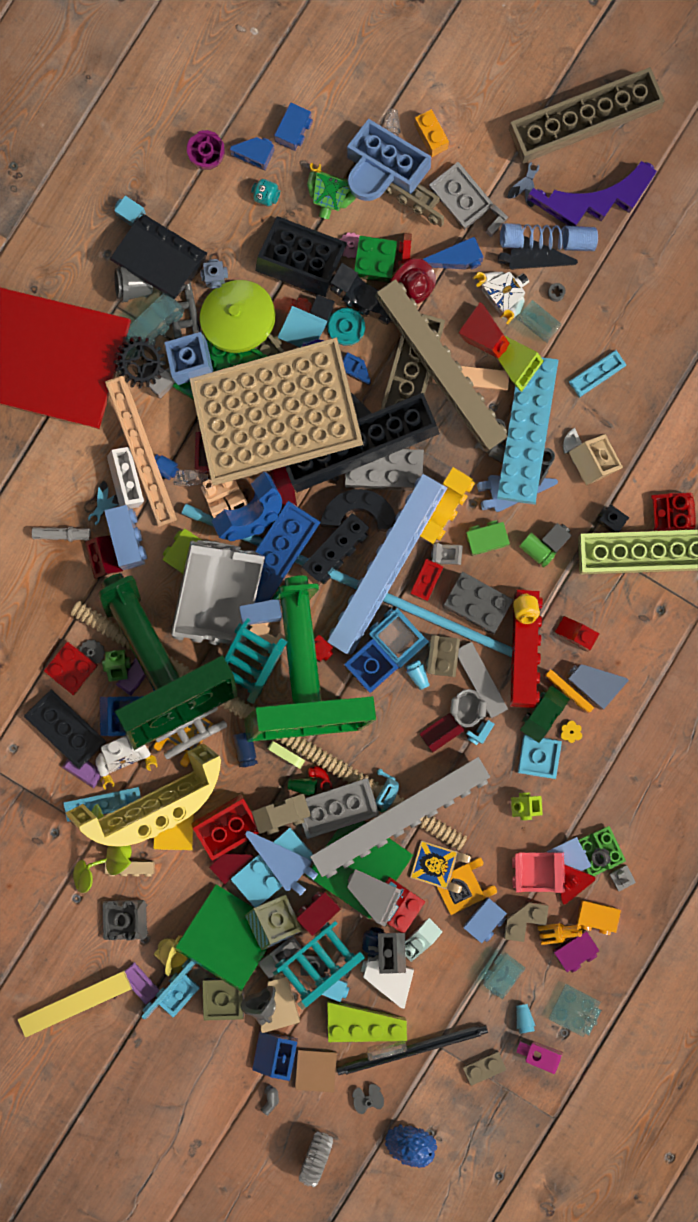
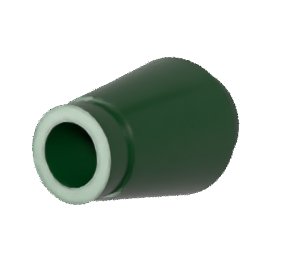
(303, 785)

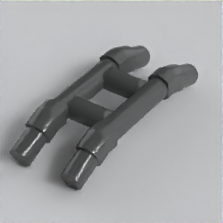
(193, 321)

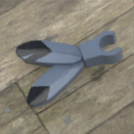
(525, 184)

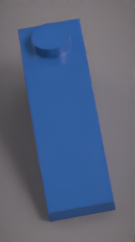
(460, 256)

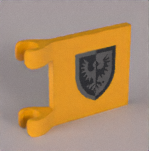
(471, 890)

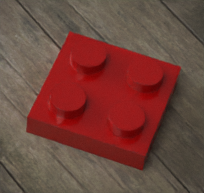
(70, 668)

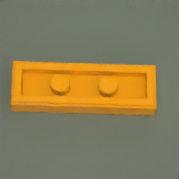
(569, 691)

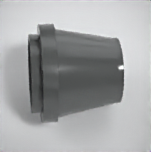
(129, 286)

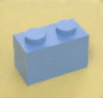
(485, 920)

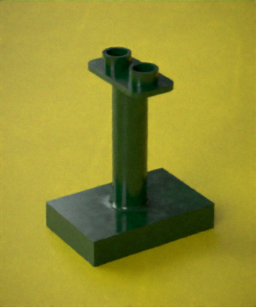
(174, 698)

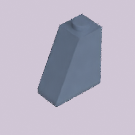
(596, 684)

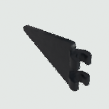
(535, 257)

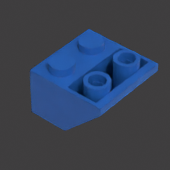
(275, 1055)

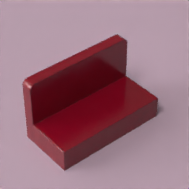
(102, 556)
(441, 732)

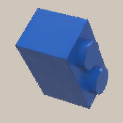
(292, 127)

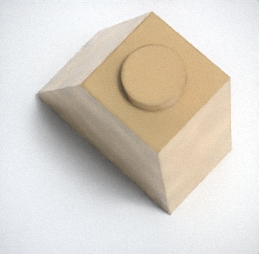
(286, 1009)

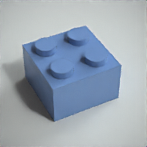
(188, 357)

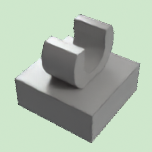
(622, 878)

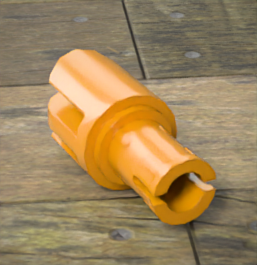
(560, 932)

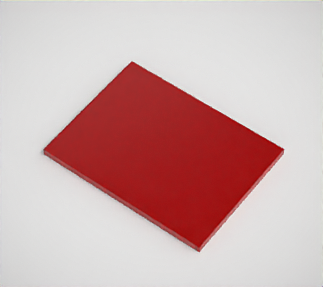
(57, 357)

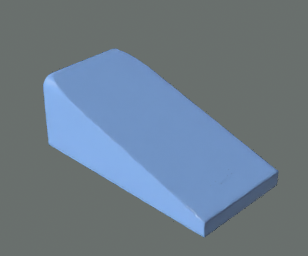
(261, 612)

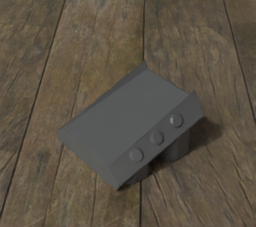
(124, 920)

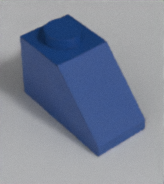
(254, 151)

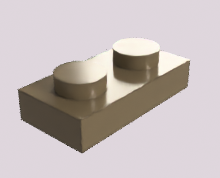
(484, 1068)

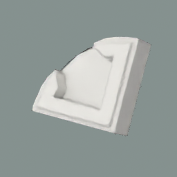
(571, 441)

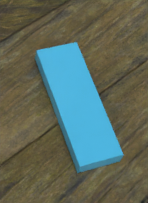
(597, 373)

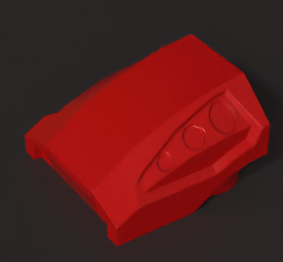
(674, 512)

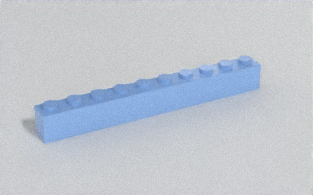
(387, 564)

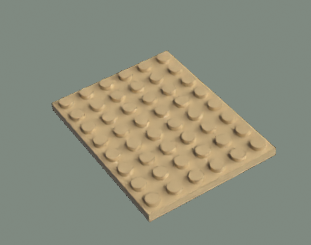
(275, 411)

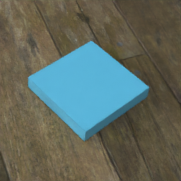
(301, 327)
(539, 758)

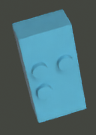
(257, 879)

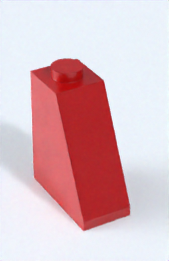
(484, 332)

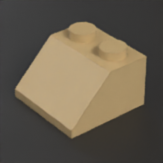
(595, 459)

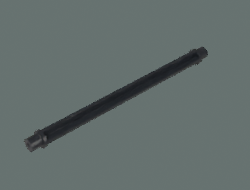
(415, 1049)

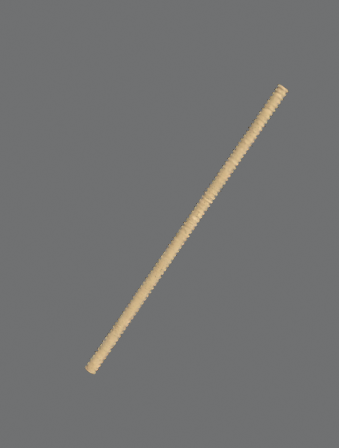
(297, 743)

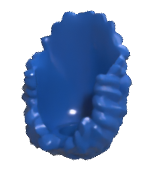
(411, 1146)

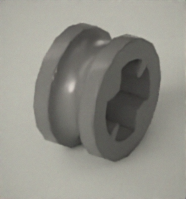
(560, 287)

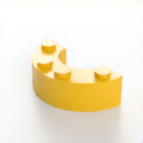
(455, 494)

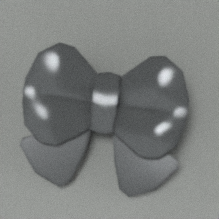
(374, 1099)

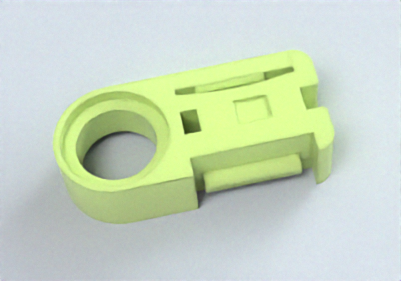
(286, 754)

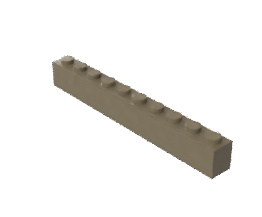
(441, 366)

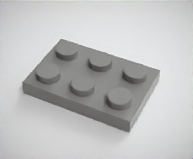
(461, 195)

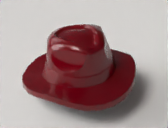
(417, 278)

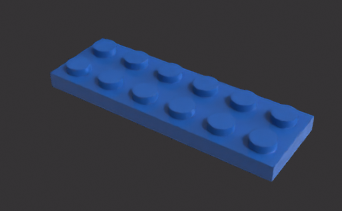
(282, 547)

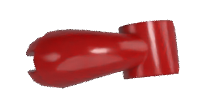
(320, 773)

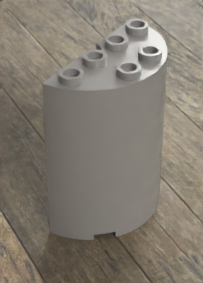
(212, 589)

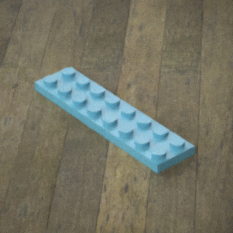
(528, 436)

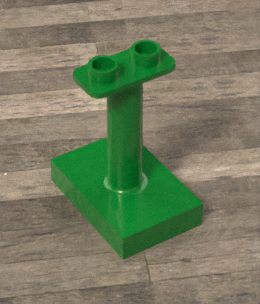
(308, 712)

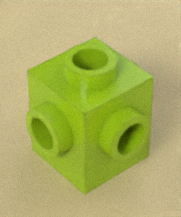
(526, 806)

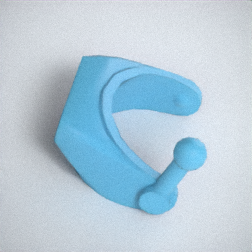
(382, 807)

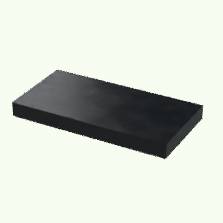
(65, 729)

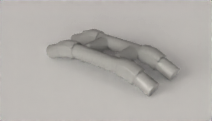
(186, 742)

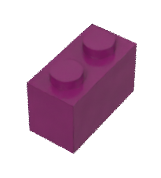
(576, 951)

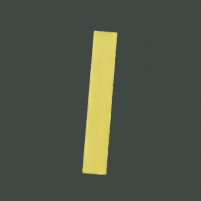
(74, 1004)

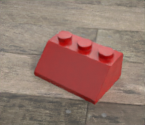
(225, 827)

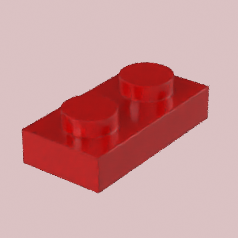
(427, 580)

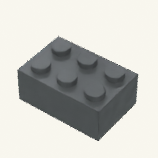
(478, 603)

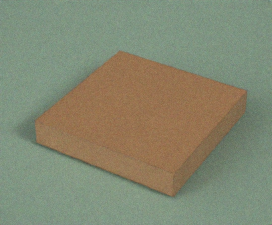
(316, 1070)

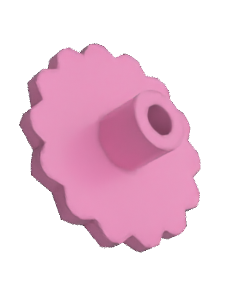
(352, 244)

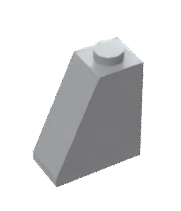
(374, 895)

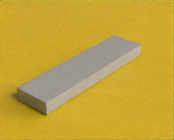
(481, 679)

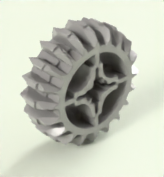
(315, 1159)

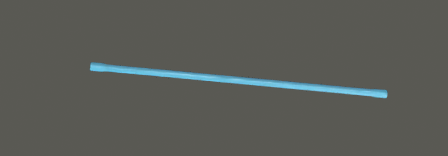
(199, 515)

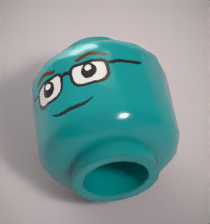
(265, 192)

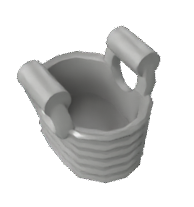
(468, 708)

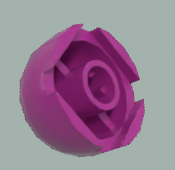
(205, 150)

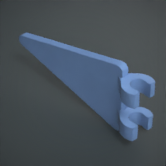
(499, 505)
(283, 863)

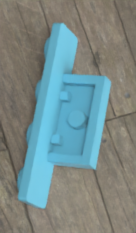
(176, 994)

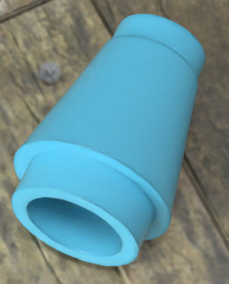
(418, 674)
(524, 1019)

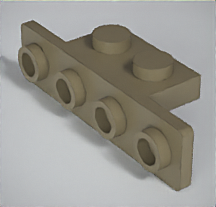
(421, 202)

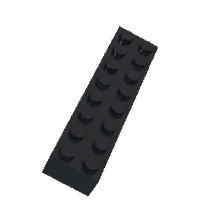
(381, 434)

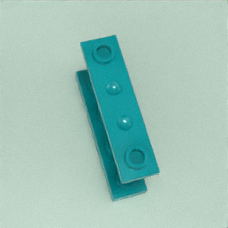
(268, 663)
(321, 983)

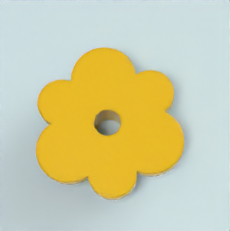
(571, 725)

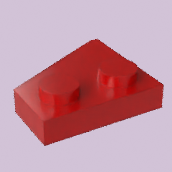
(405, 248)

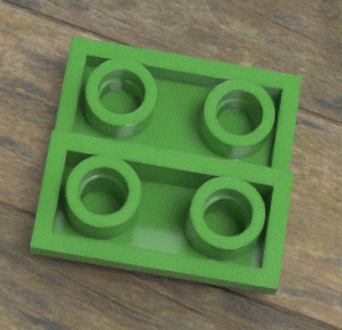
(602, 839)

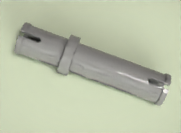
(61, 533)

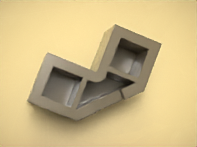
(281, 813)
(528, 913)

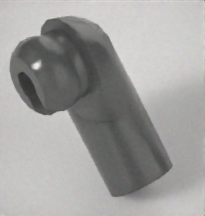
(272, 1099)

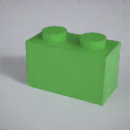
(487, 538)

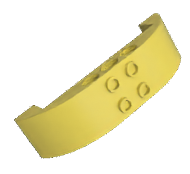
(157, 810)

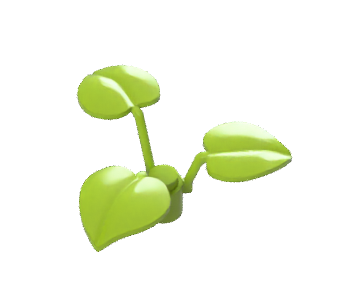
(116, 861)

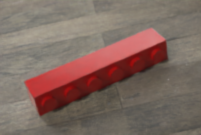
(525, 658)

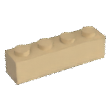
(137, 867)

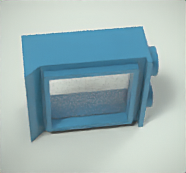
(398, 637)

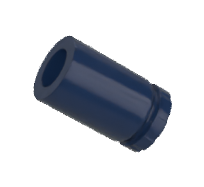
(245, 751)

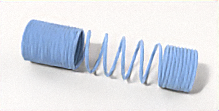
(573, 237)

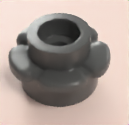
(596, 857)

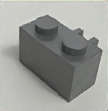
(391, 953)

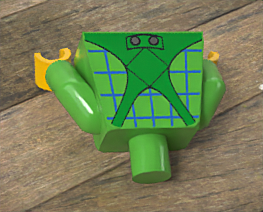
(328, 191)

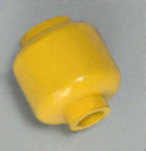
(526, 608)

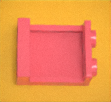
(539, 872)

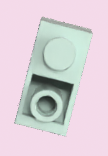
(421, 939)

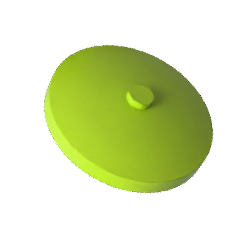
(237, 316)

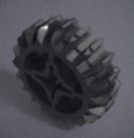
(122, 362)

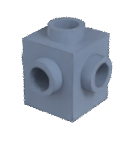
(217, 279)

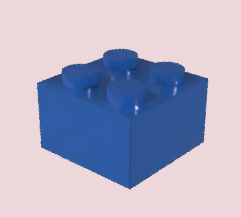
(371, 666)

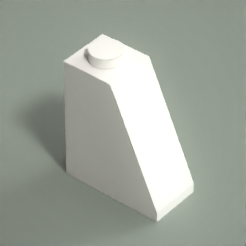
(392, 985)

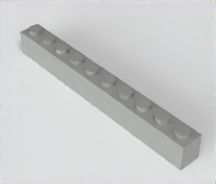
(399, 817)

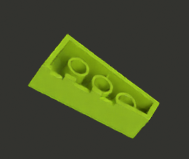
(359, 1024)

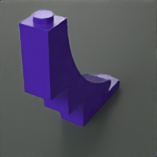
(571, 207)

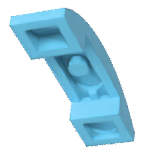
(107, 802)

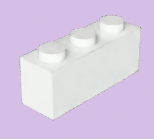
(125, 477)

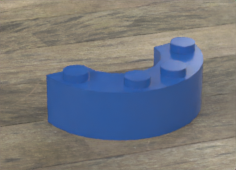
(252, 517)

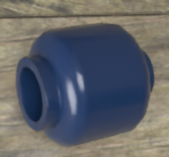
(370, 938)

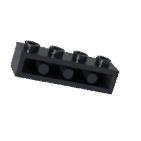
(335, 549)

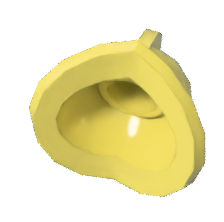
(169, 956)

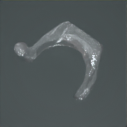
(189, 478)

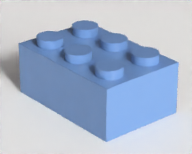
(126, 537)

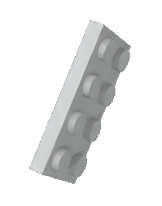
(340, 808)

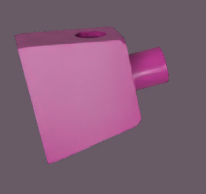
(549, 1058)

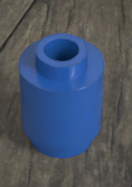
(166, 466)

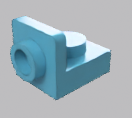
(483, 730)

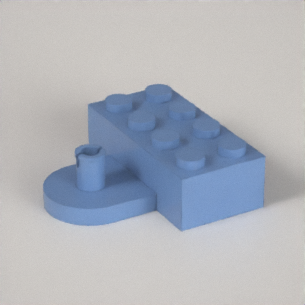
(382, 160)

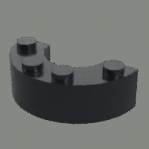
(358, 294)
(355, 501)

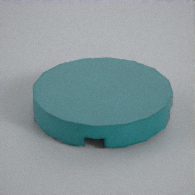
(346, 326)

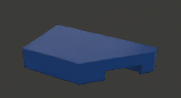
(356, 368)

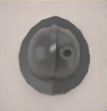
(260, 1005)

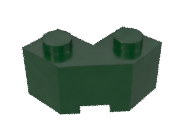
(543, 716)

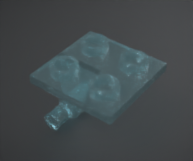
(576, 1011)

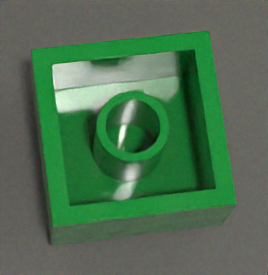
(375, 259)

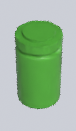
(537, 550)

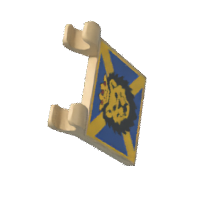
(436, 864)

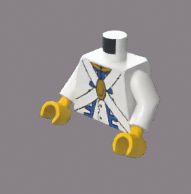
(503, 292)
(119, 755)

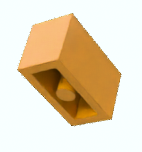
(431, 133)
(598, 916)

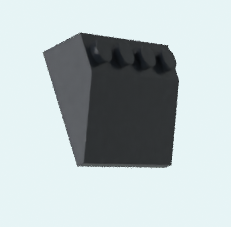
(159, 256)
(300, 256)

